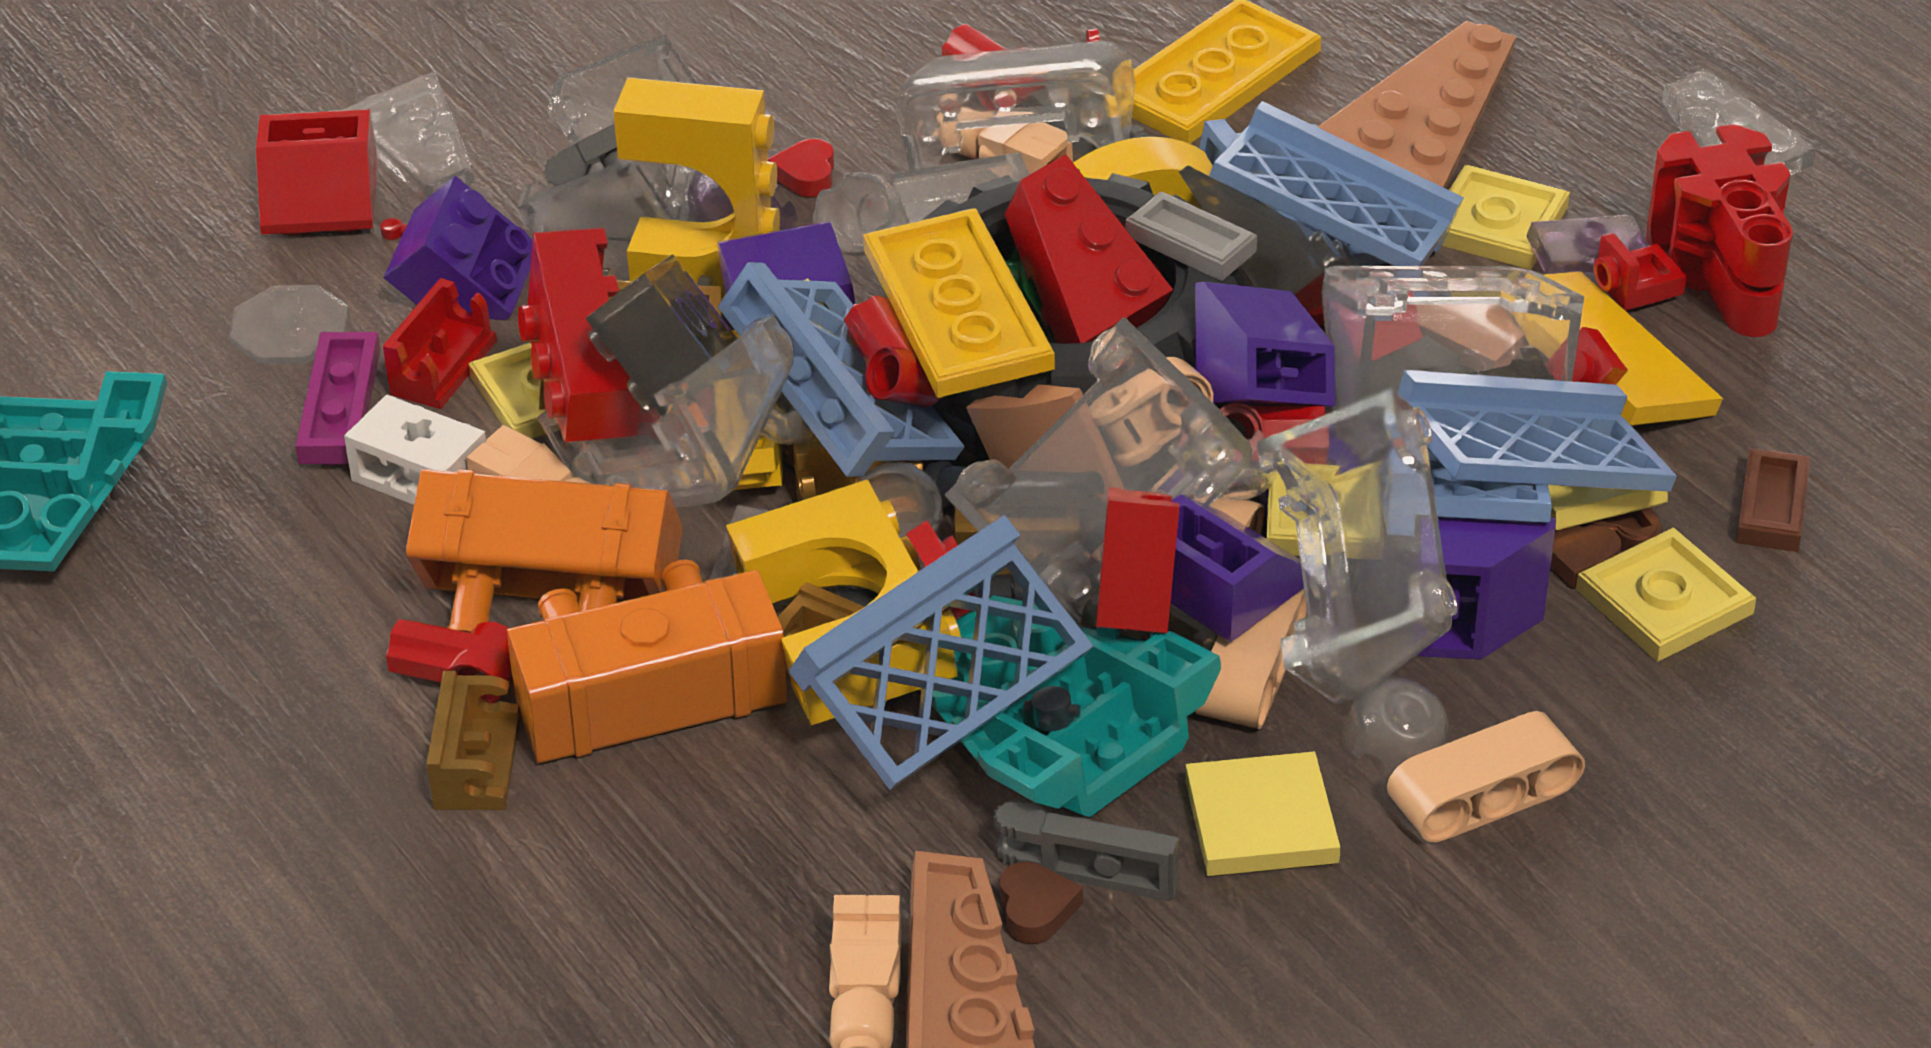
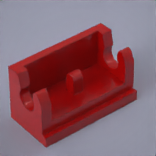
(434, 345)
(1137, 561)

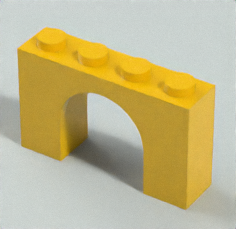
(712, 132)
(833, 542)

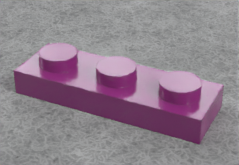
(337, 395)

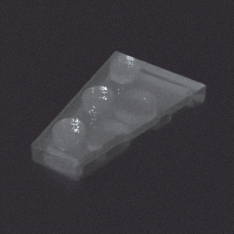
(1705, 102)
(418, 135)

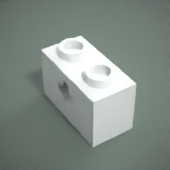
(402, 439)

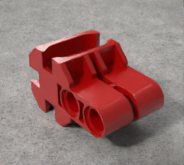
(1725, 222)

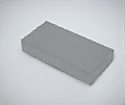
(1191, 236)

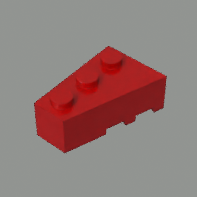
(1080, 256)
(580, 384)

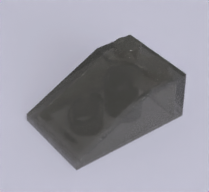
(1286, 253)
(659, 330)

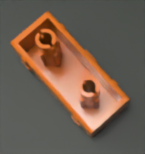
(538, 537)
(646, 662)

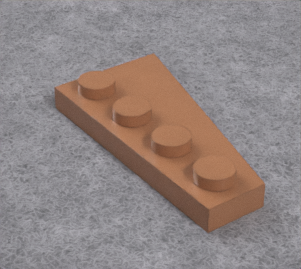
(957, 963)

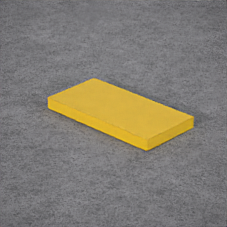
(1218, 69)
(958, 303)
(1656, 380)

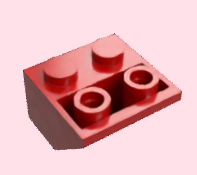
(316, 172)

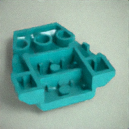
(64, 462)
(1129, 722)

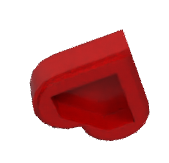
(806, 167)

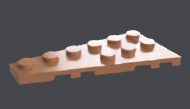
(1430, 104)

